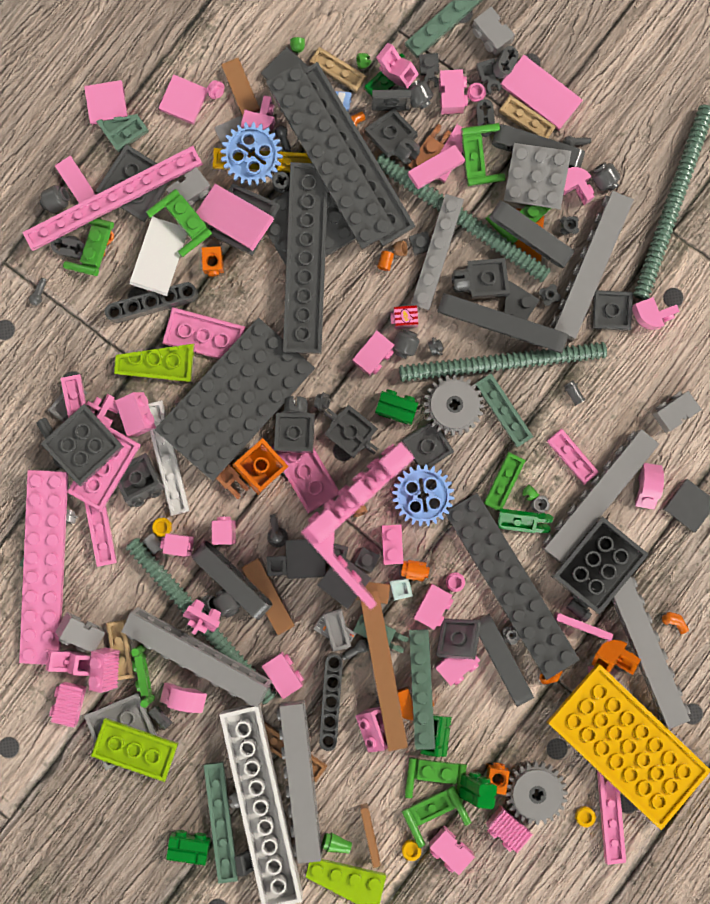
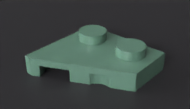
(123, 130)

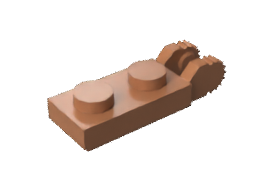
(430, 147)
(228, 477)

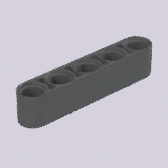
(509, 135)
(531, 234)
(142, 302)
(232, 580)
(504, 661)
(327, 710)

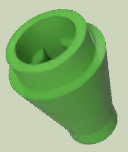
(334, 843)

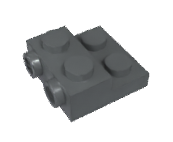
(140, 481)

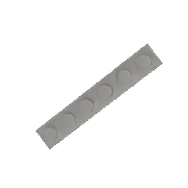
(437, 251)

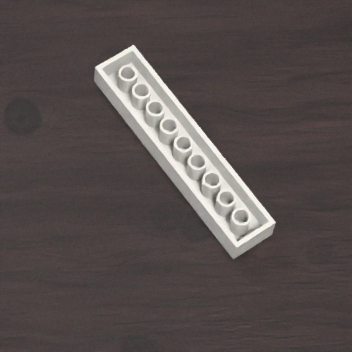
(261, 805)

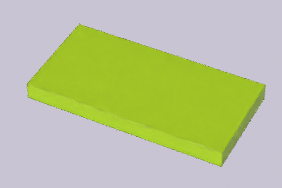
(134, 749)

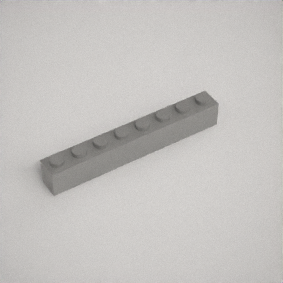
(593, 264)
(600, 495)
(196, 656)
(653, 658)
(301, 781)

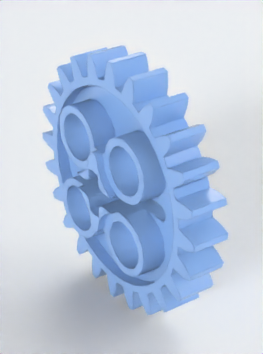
(261, 140)
(440, 492)

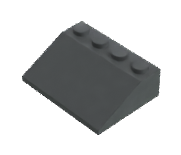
(600, 565)

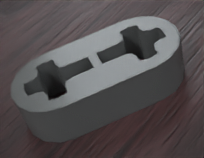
(507, 63)
(480, 118)
(67, 252)

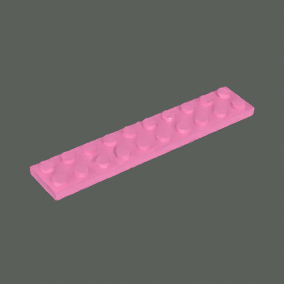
(43, 564)

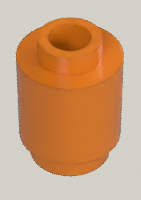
(415, 570)

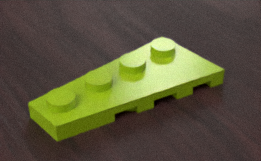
(161, 363)
(348, 881)

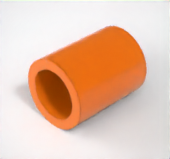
(385, 260)

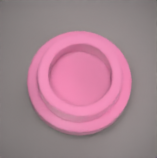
(215, 89)
(476, 92)
(455, 582)

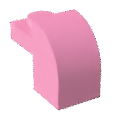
(396, 68)
(265, 116)
(577, 179)
(650, 317)
(651, 485)
(69, 661)
(183, 698)

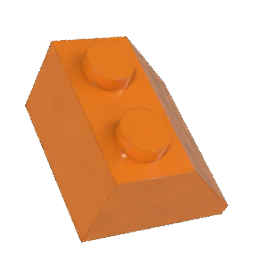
(260, 466)

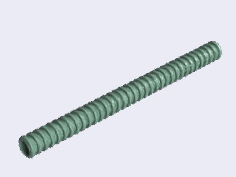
(673, 203)
(466, 221)
(502, 361)
(183, 601)

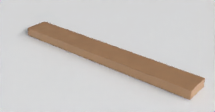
(384, 675)

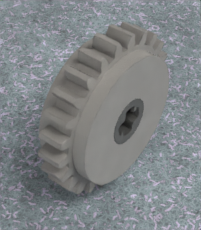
(464, 413)
(549, 792)

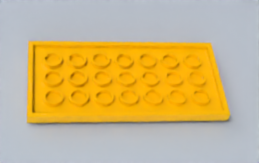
(629, 746)

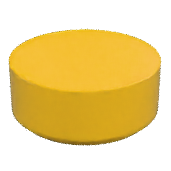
(161, 527)
(585, 816)
(411, 850)

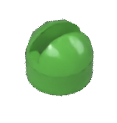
(297, 44)
(363, 60)
(533, 494)

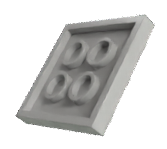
(537, 176)
(125, 711)

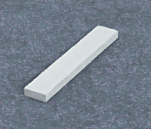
(168, 465)

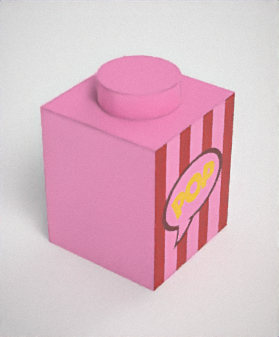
(404, 317)

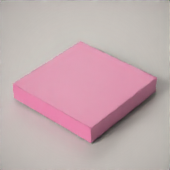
(183, 99)
(105, 101)

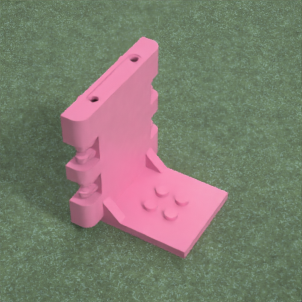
(323, 524)

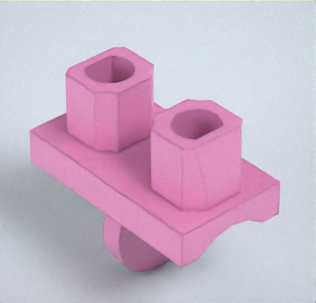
(108, 403)
(199, 620)

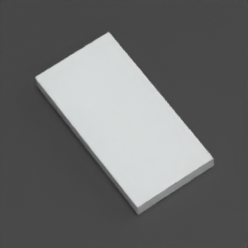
(158, 256)

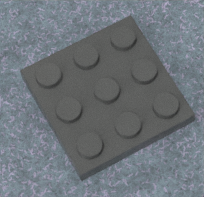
(127, 165)
(256, 200)
(82, 445)

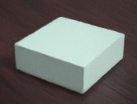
(401, 589)

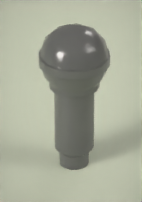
(281, 133)
(569, 140)
(36, 297)
(276, 534)
(361, 647)

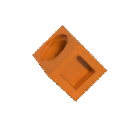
(210, 253)
(501, 769)

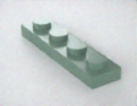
(504, 410)

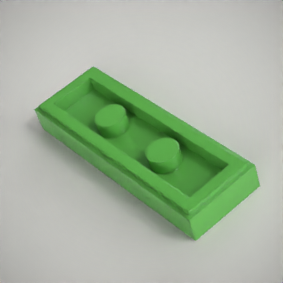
(504, 481)

